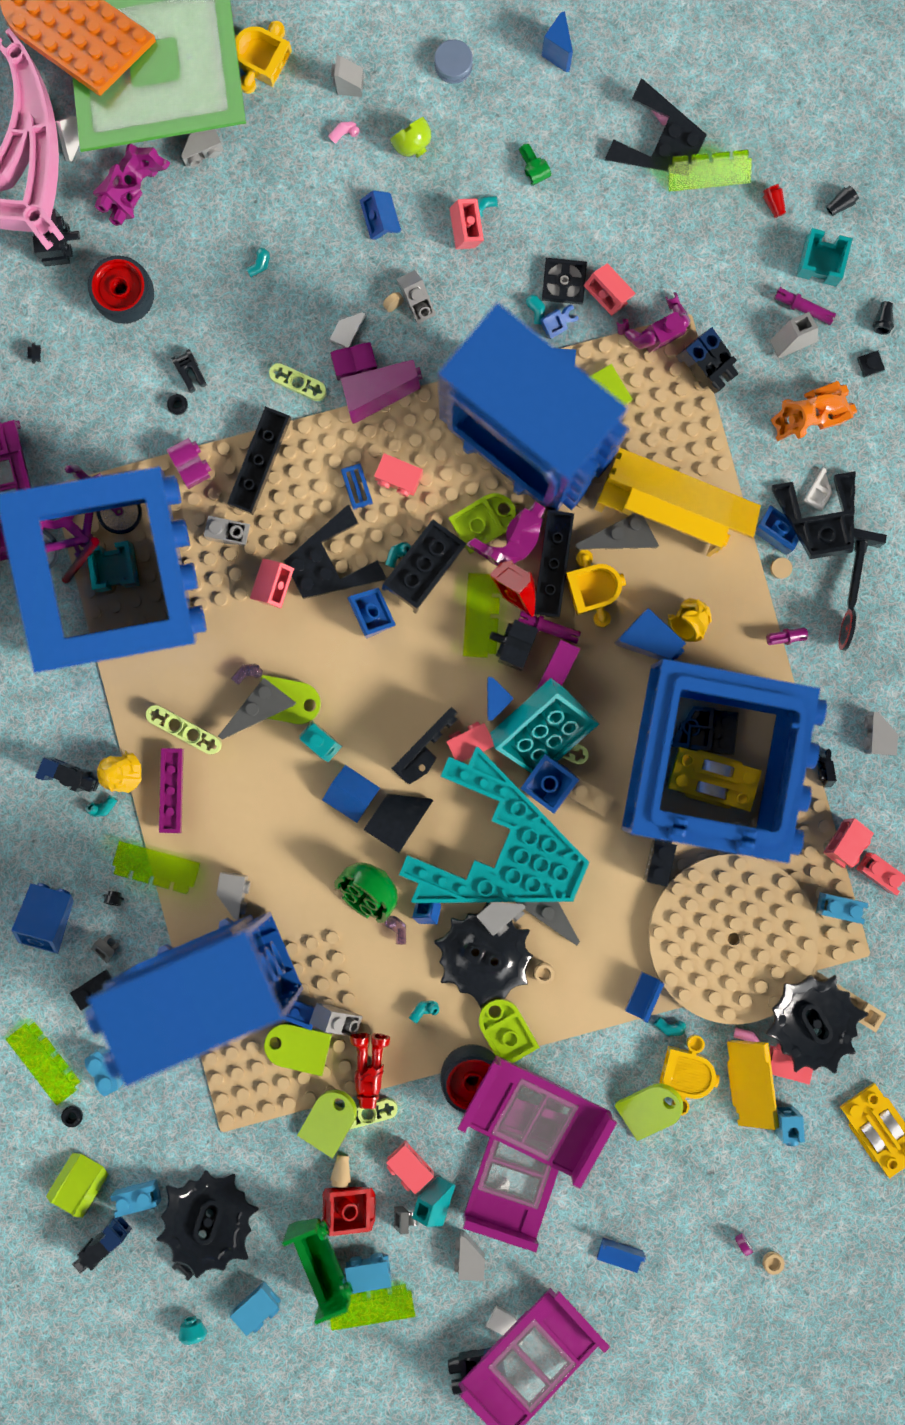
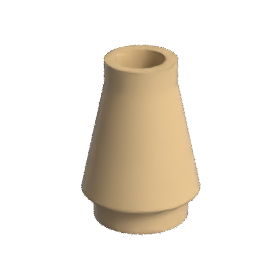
(341, 1172)

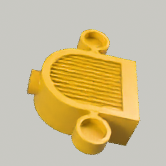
(262, 54)
(594, 587)
(689, 1071)

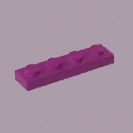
(171, 790)

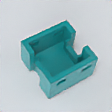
(823, 258)
(113, 567)

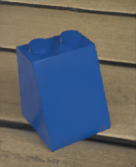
(651, 638)
(43, 917)

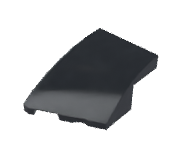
(708, 731)
(397, 819)

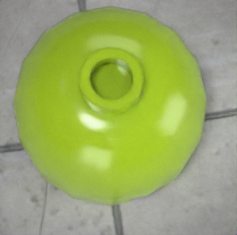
(413, 139)

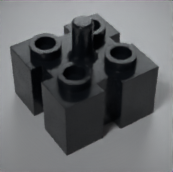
(60, 251)
(515, 644)

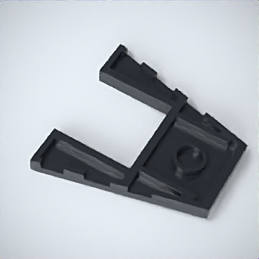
(678, 138)
(826, 533)
(313, 568)

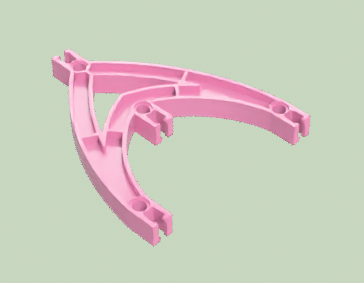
(32, 140)

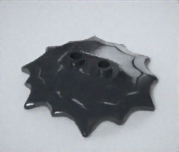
(475, 973)
(828, 1011)
(224, 1229)

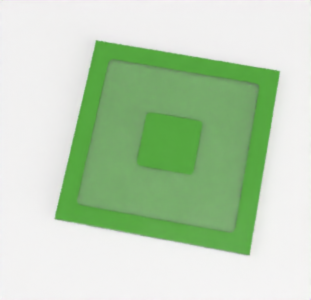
(177, 86)

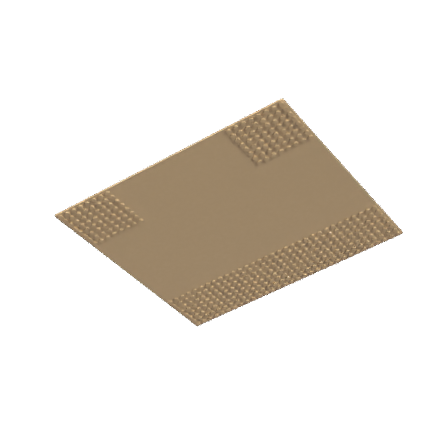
(261, 795)

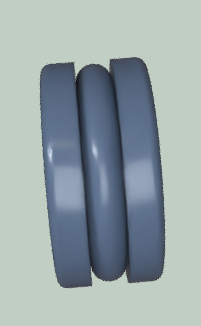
(453, 61)

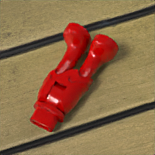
(369, 1078)

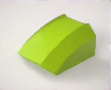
(77, 1185)

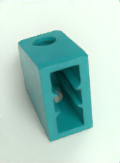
(319, 741)

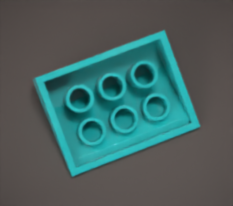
(544, 724)

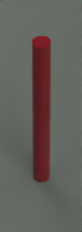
(86, 552)

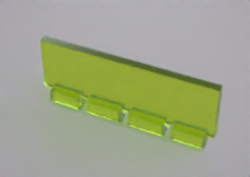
(706, 173)
(478, 619)
(162, 866)
(38, 1059)
(377, 1309)

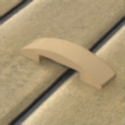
(875, 1016)

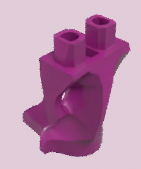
(113, 190)
(520, 535)

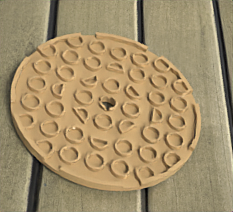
(693, 927)

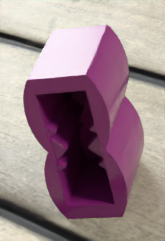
(353, 360)
(189, 463)

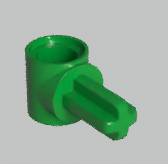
(535, 167)

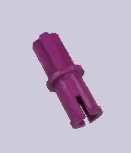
(787, 636)

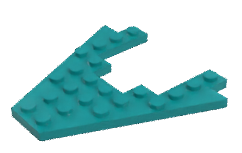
(533, 863)

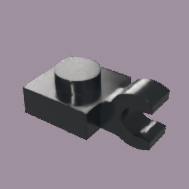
(827, 771)

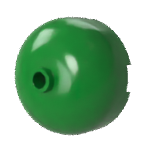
(368, 890)

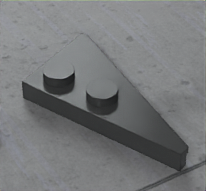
(628, 533)
(261, 704)
(553, 916)

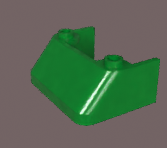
(320, 1267)

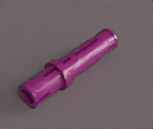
(795, 301)
(550, 627)

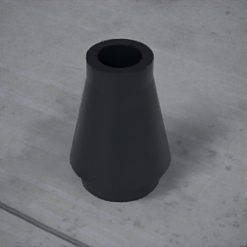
(844, 199)
(884, 319)

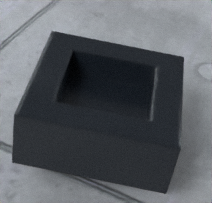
(871, 364)

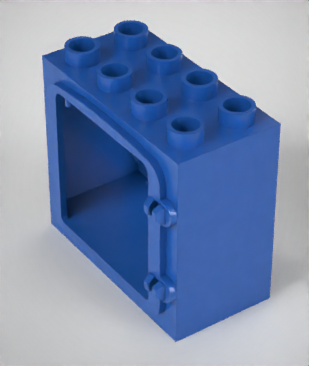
(529, 411)
(21, 518)
(790, 753)
(194, 998)

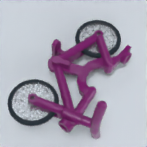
(115, 520)

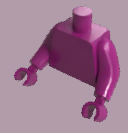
(661, 331)

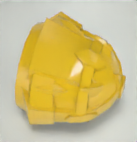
(690, 620)
(120, 773)

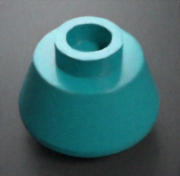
(192, 1331)

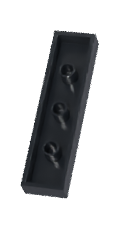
(259, 460)
(553, 564)

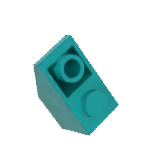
(434, 1203)

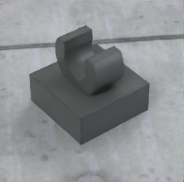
(103, 950)
(403, 1220)

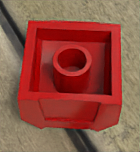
(515, 586)
(348, 1210)

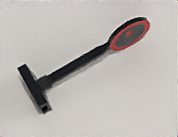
(862, 540)

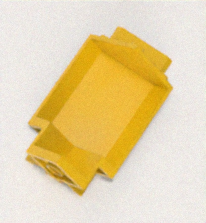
(676, 500)

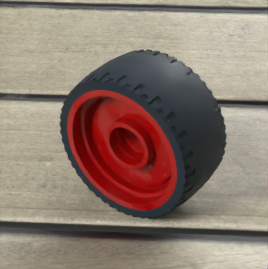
(117, 274)
(457, 1067)

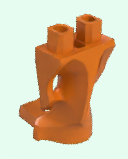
(802, 414)

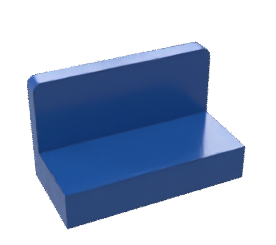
(379, 214)
(644, 996)
(620, 1255)

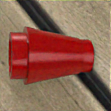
(775, 200)

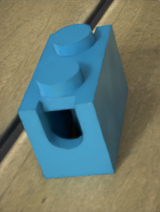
(841, 908)
(790, 1126)
(136, 1198)
(368, 1273)
(255, 1309)

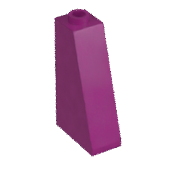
(379, 388)
(559, 663)

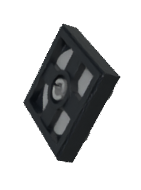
(564, 281)

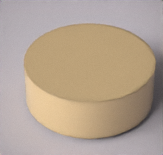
(393, 301)
(781, 568)
(544, 973)
(773, 1263)

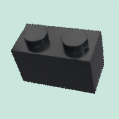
(660, 862)

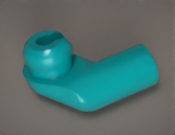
(486, 202)
(261, 263)
(537, 307)
(396, 552)
(101, 809)
(424, 1007)
(670, 1029)

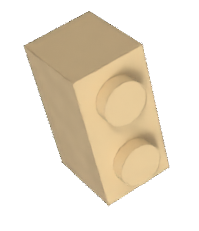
(591, 797)

